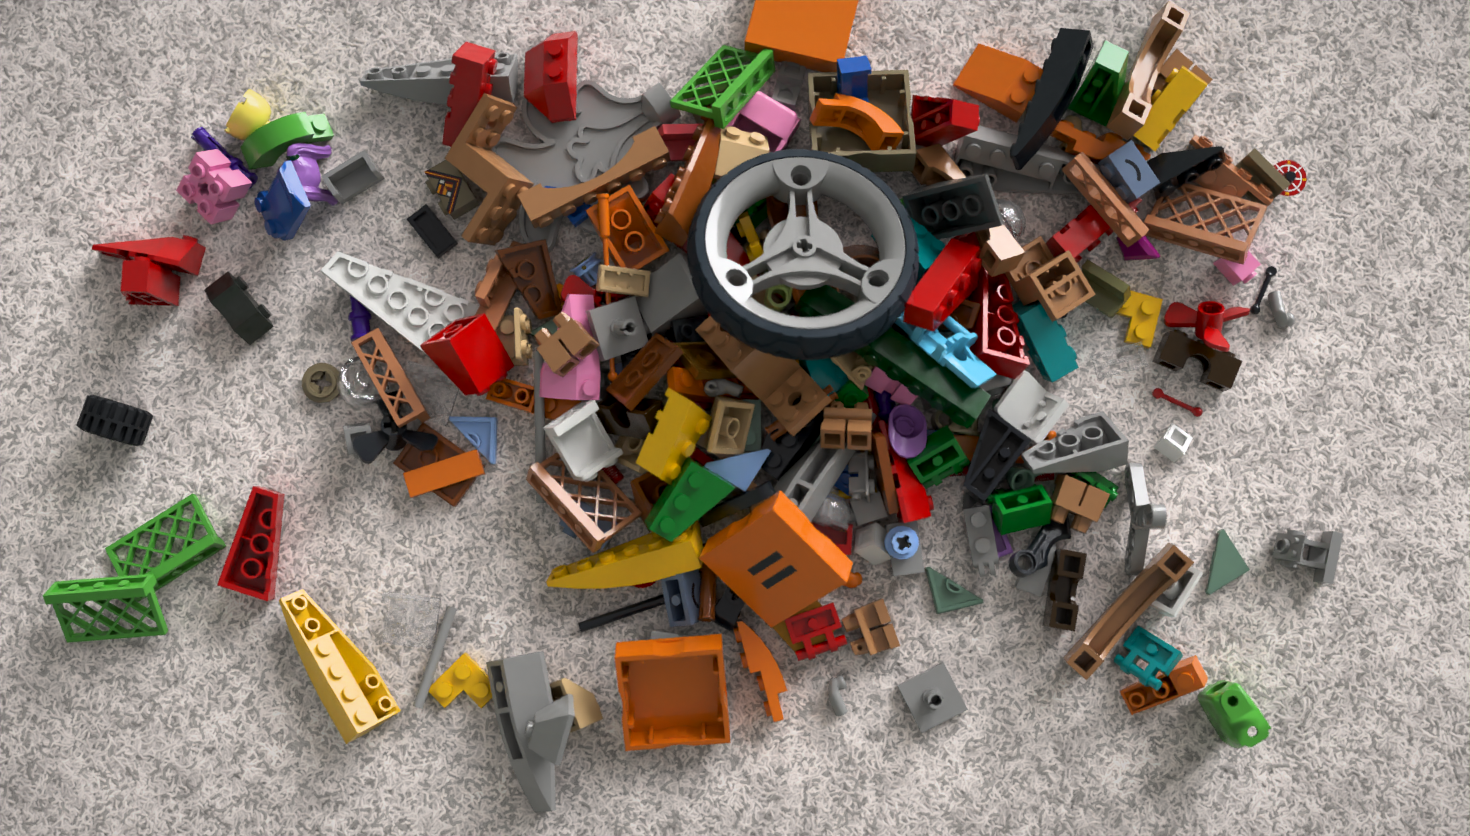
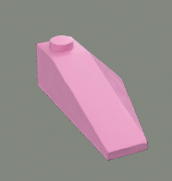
(583, 379)

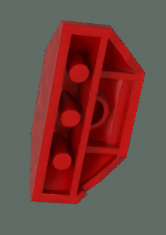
(552, 76)

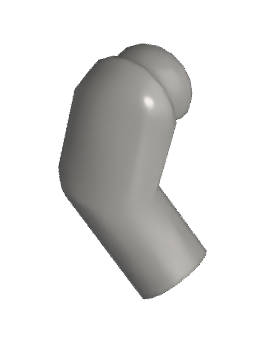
(1278, 310)
(722, 386)

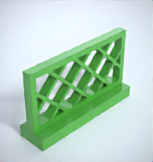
(738, 90)
(179, 563)
(101, 592)

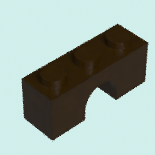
(1218, 366)
(623, 422)
(1064, 577)

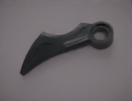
(1039, 548)

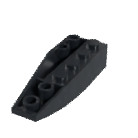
(1052, 92)

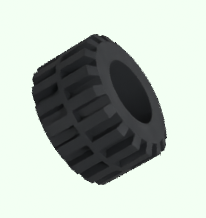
(114, 420)

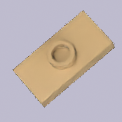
(623, 281)

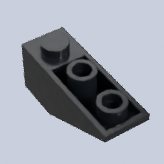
(1183, 167)

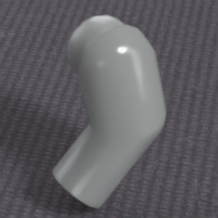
(835, 697)

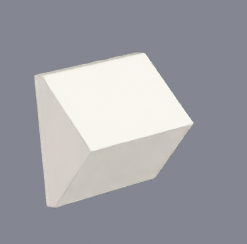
(1174, 597)

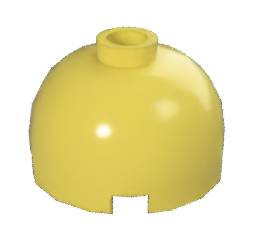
(248, 116)

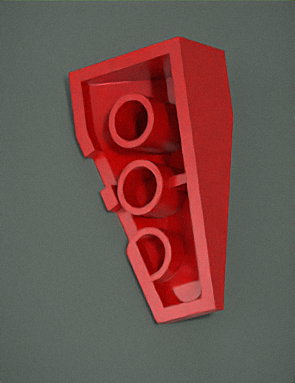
(174, 253)
(910, 493)

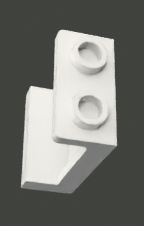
(582, 441)

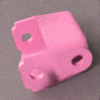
(768, 118)

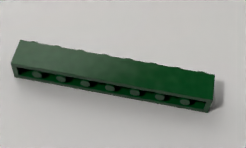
(904, 362)

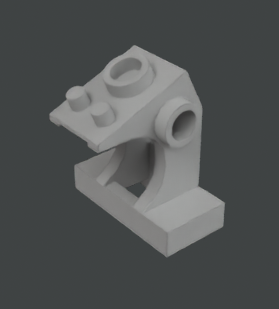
(1321, 555)

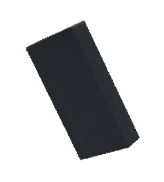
(432, 231)

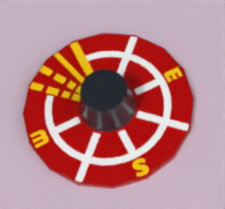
(1294, 174)

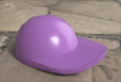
(907, 431)

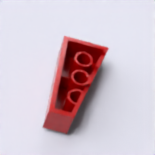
(470, 80)

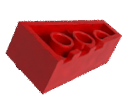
(1082, 232)
(944, 285)
(997, 328)
(256, 545)

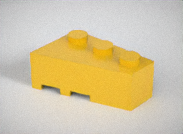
(1170, 106)
(673, 437)

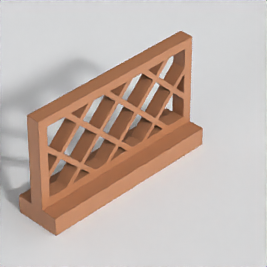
(1203, 240)
(571, 512)

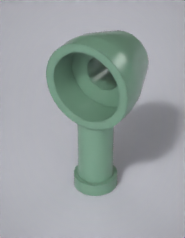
(1020, 477)

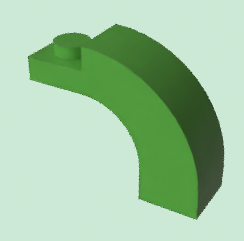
(272, 140)

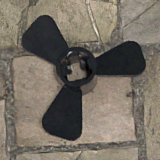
(372, 444)

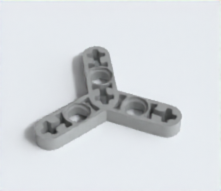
(1143, 518)

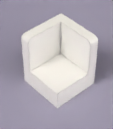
(870, 544)

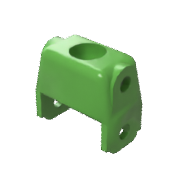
(1232, 714)

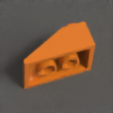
(999, 80)
(631, 231)

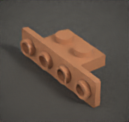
(1229, 178)
(495, 291)

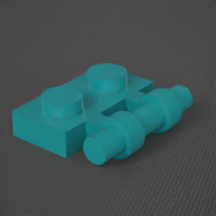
(1153, 651)

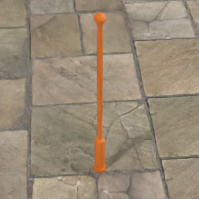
(604, 227)

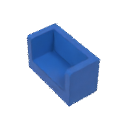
(853, 76)

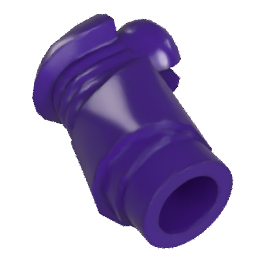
(885, 404)

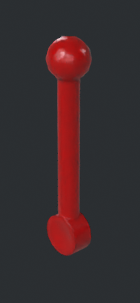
(1158, 393)

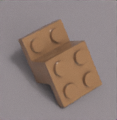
(1050, 279)

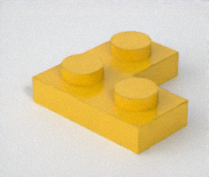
(747, 229)
(1143, 316)
(460, 677)

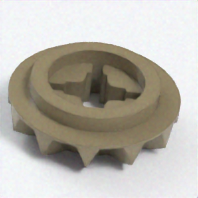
(315, 373)

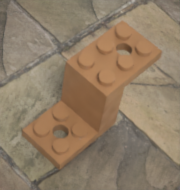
(475, 159)
(769, 377)

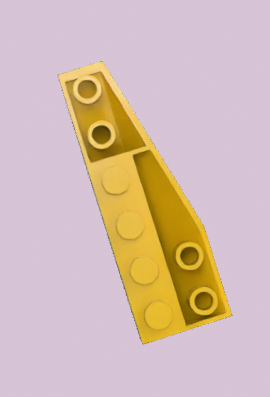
(633, 562)
(338, 669)

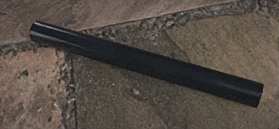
(621, 613)

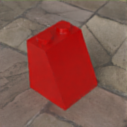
(469, 354)

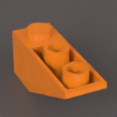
(1183, 679)

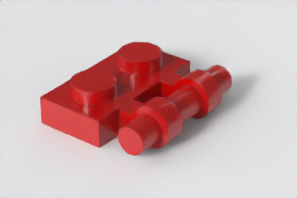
(814, 623)

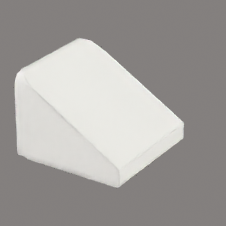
(1173, 443)

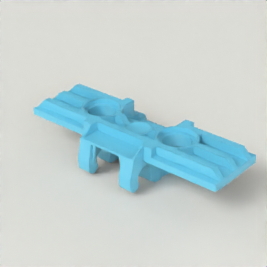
(944, 350)

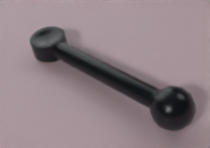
(1270, 271)

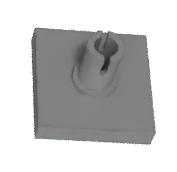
(617, 328)
(932, 697)

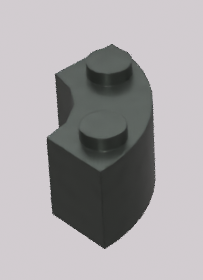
(239, 308)

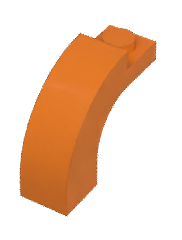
(860, 118)

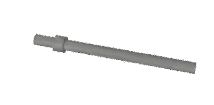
(539, 412)

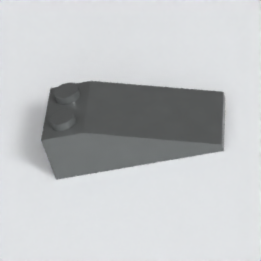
(955, 206)

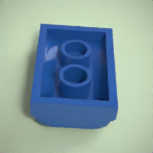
(283, 203)

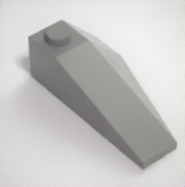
(1088, 446)

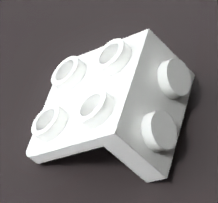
(1030, 407)

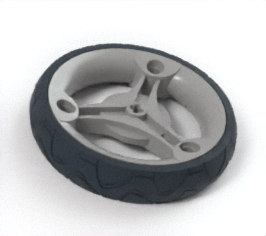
(803, 254)

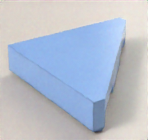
(480, 432)
(739, 468)

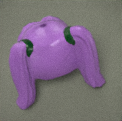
(304, 161)

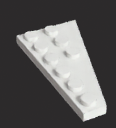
(400, 302)

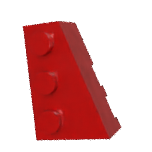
(942, 119)
(149, 283)

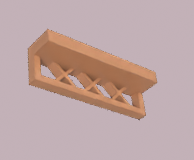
(1105, 199)
(399, 374)

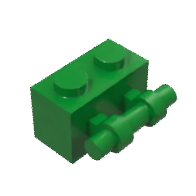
(939, 458)
(1020, 508)

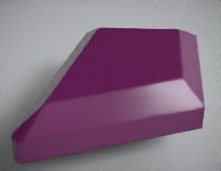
(1139, 250)

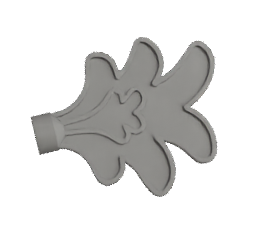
(583, 147)

